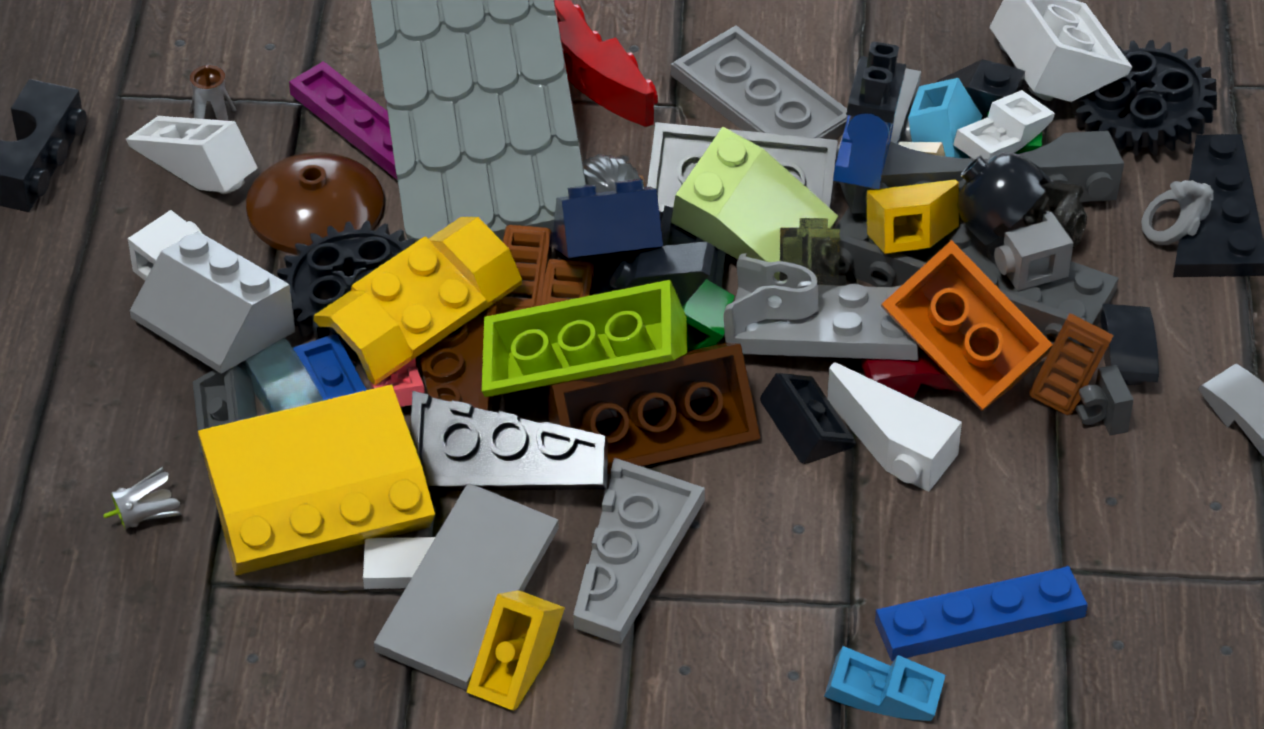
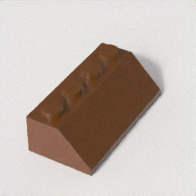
(662, 407)

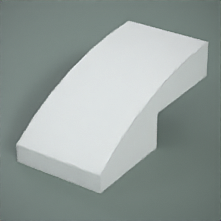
(1009, 127)

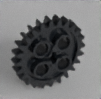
(1153, 104)
(332, 266)

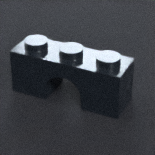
(45, 126)

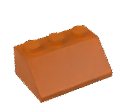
(967, 326)

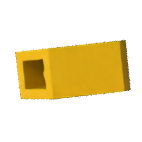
(912, 215)

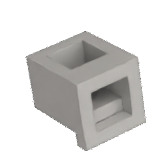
(1035, 253)

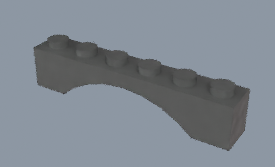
(1072, 158)

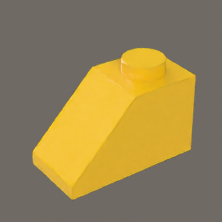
(514, 647)

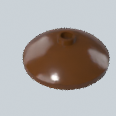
(309, 195)

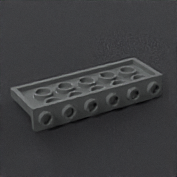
(1043, 304)

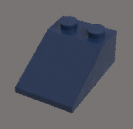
(607, 220)

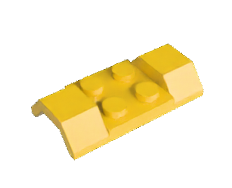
(422, 295)

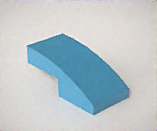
(896, 690)

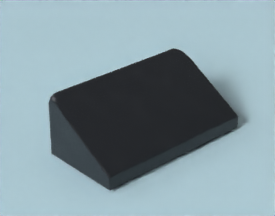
(805, 417)

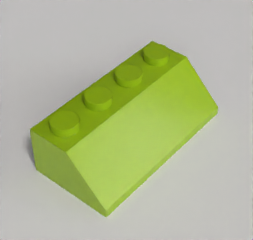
(582, 338)

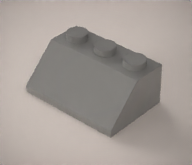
(213, 303)

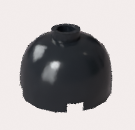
(998, 192)

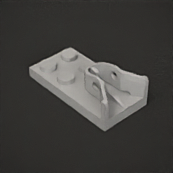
(811, 318)

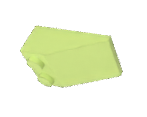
(743, 198)

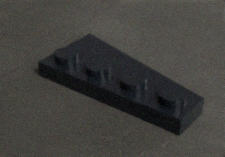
(1231, 235)

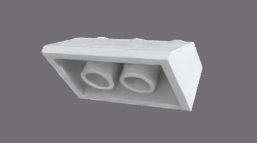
(1058, 47)

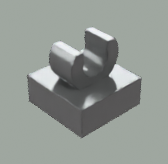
(1107, 401)

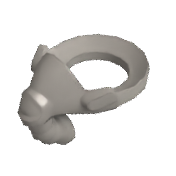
(1194, 204)

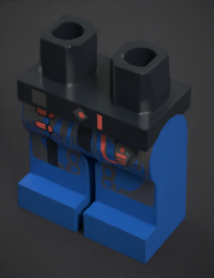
(870, 117)

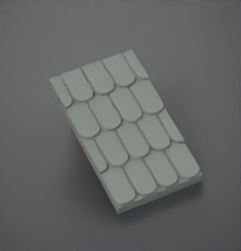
(477, 111)

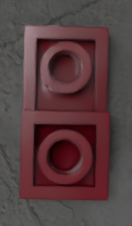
(907, 375)

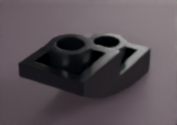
(1133, 342)

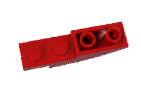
(604, 68)

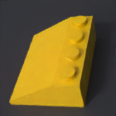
(315, 479)

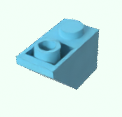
(940, 112)

